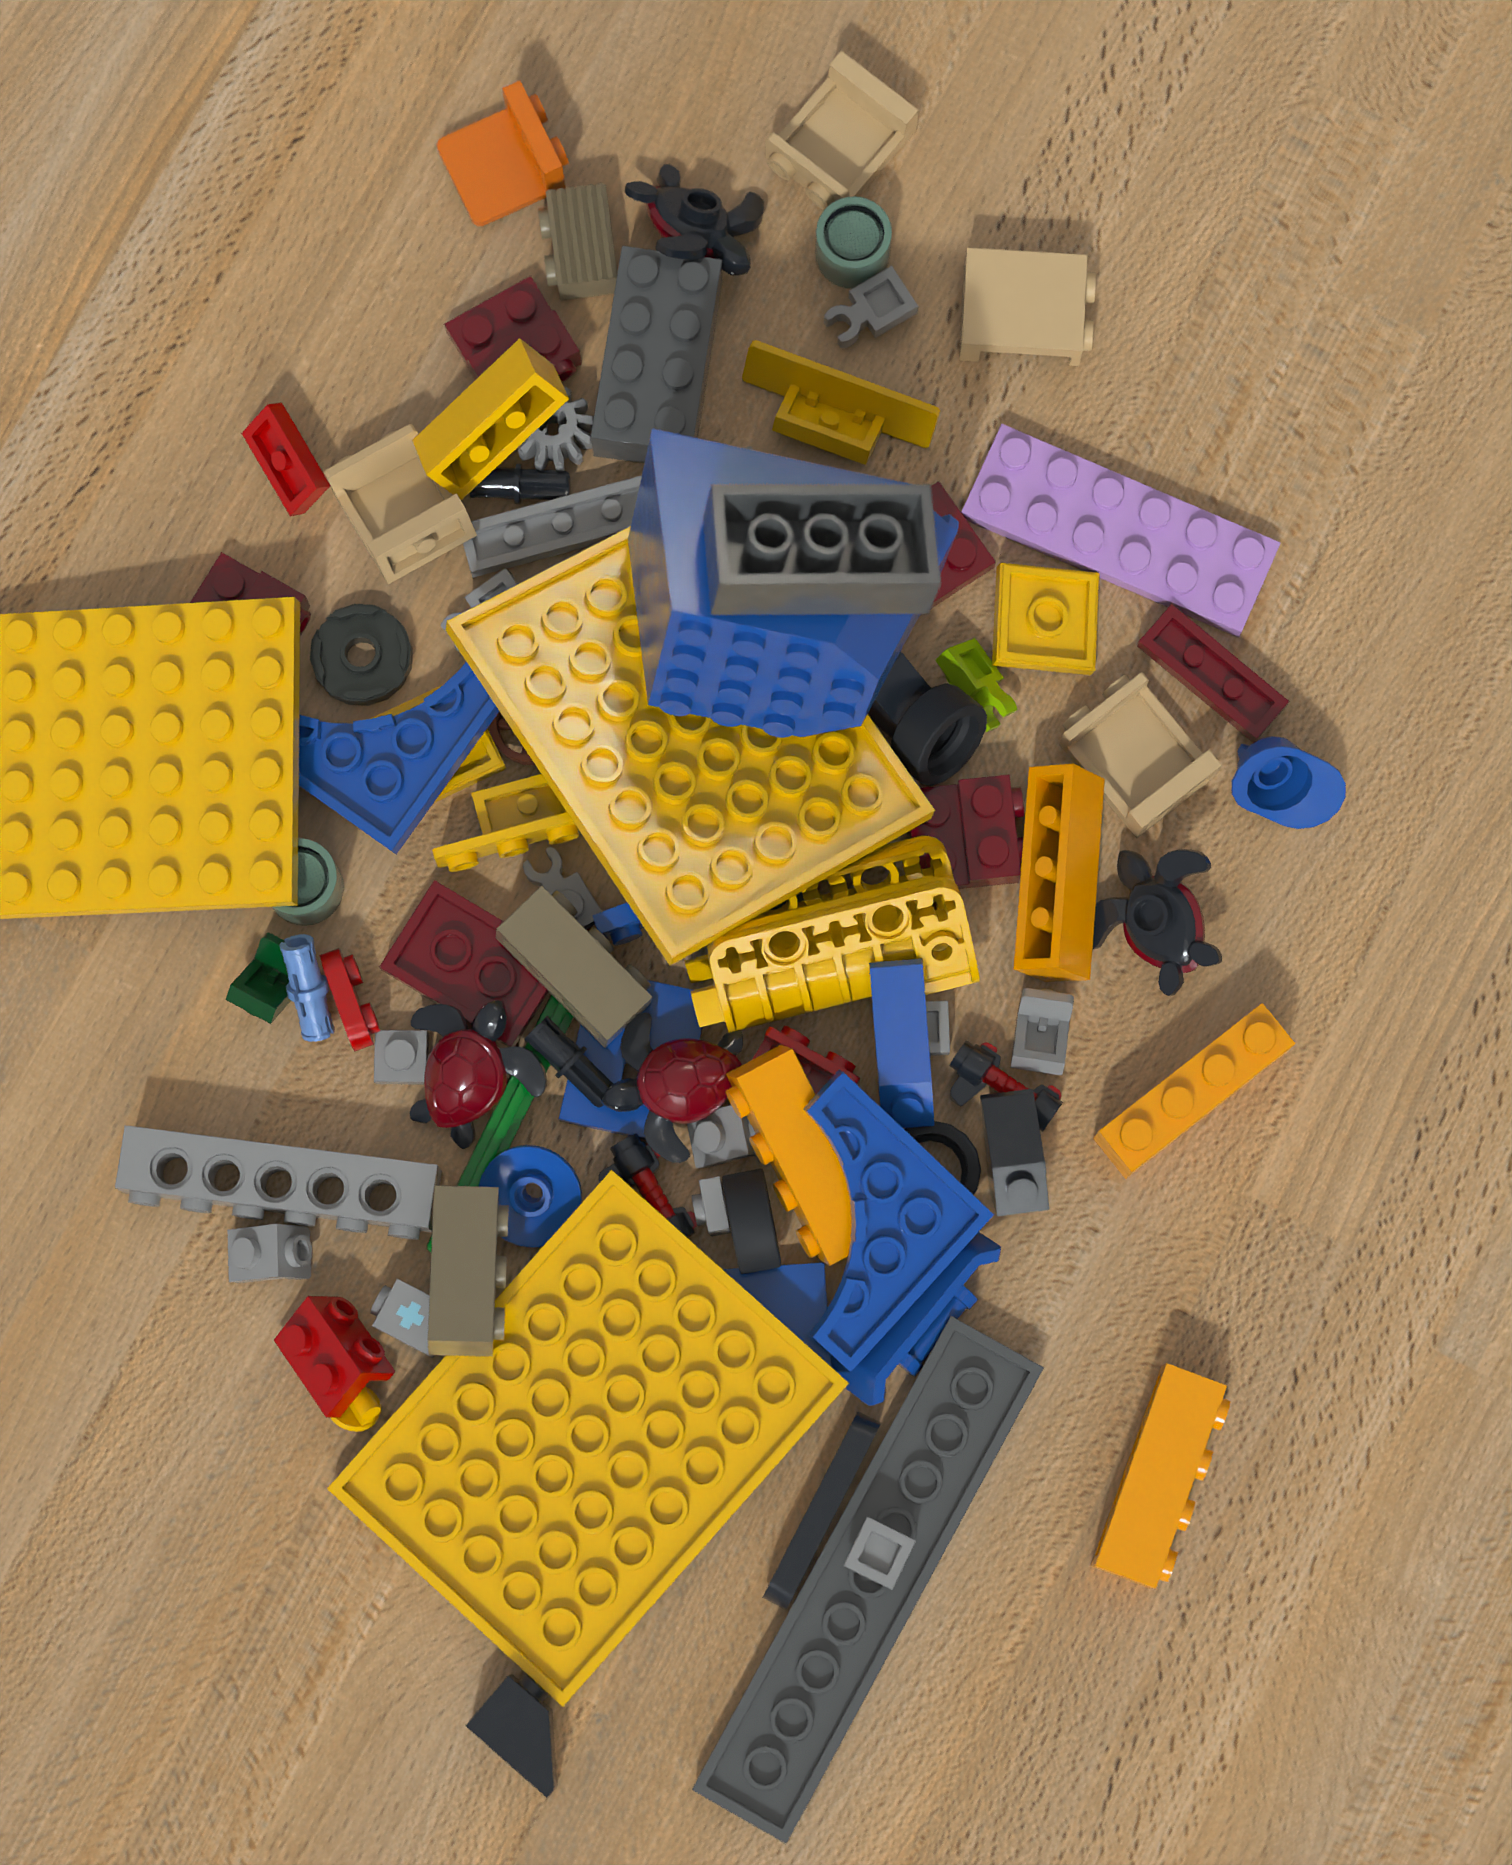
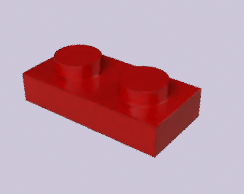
(285, 459)

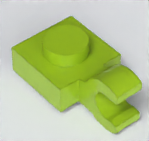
(973, 673)

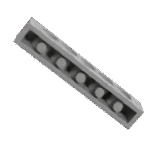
(149, 1150)

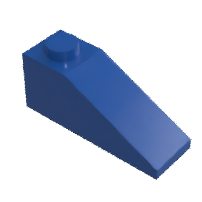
(902, 1041)

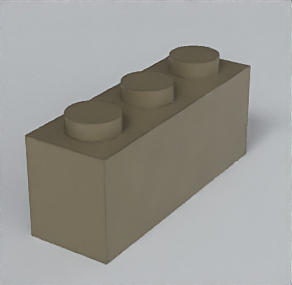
(575, 964)
(466, 1271)

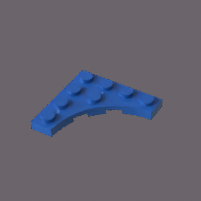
(394, 767)
(904, 1216)

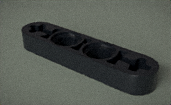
(821, 1510)

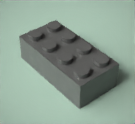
(655, 351)
(821, 549)

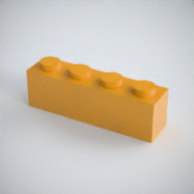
(1059, 873)
(1194, 1090)
(810, 1178)
(1160, 1476)

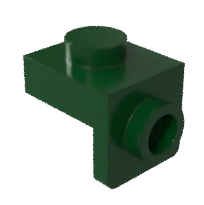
(263, 982)

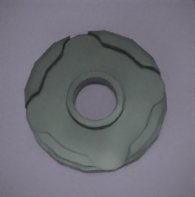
(367, 683)

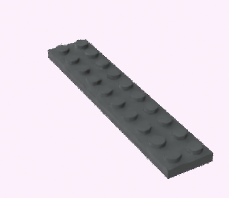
(846, 1622)

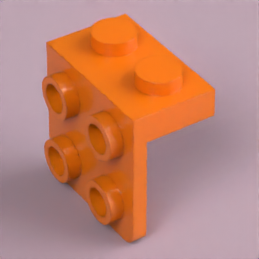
(504, 158)

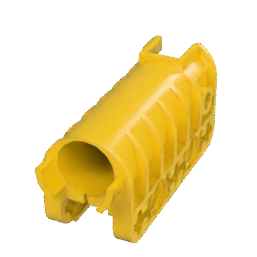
(821, 948)

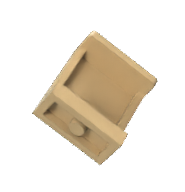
(842, 134)
(1026, 304)
(397, 507)
(1139, 752)

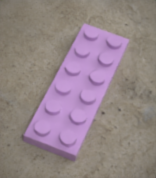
(1120, 530)

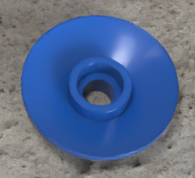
(529, 1218)

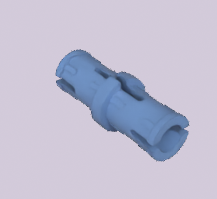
(307, 987)

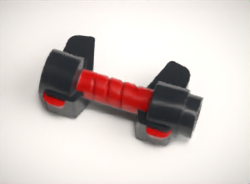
(980, 1068)
(636, 1166)

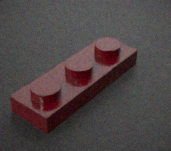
(1212, 673)

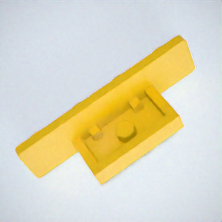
(836, 407)
(509, 821)

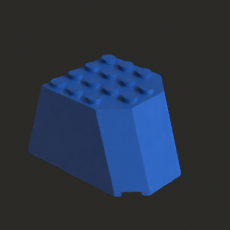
(748, 670)

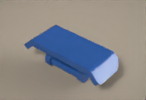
(921, 1325)

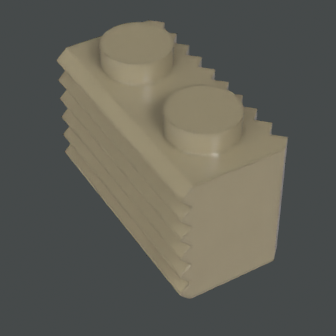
(581, 241)

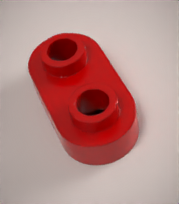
(342, 978)

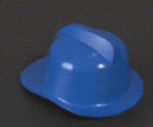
(1287, 784)

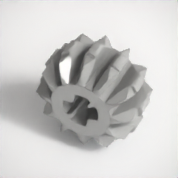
(572, 436)

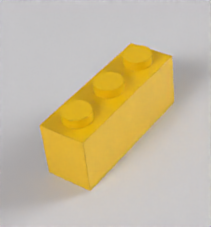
(490, 419)

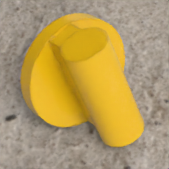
(362, 1412)

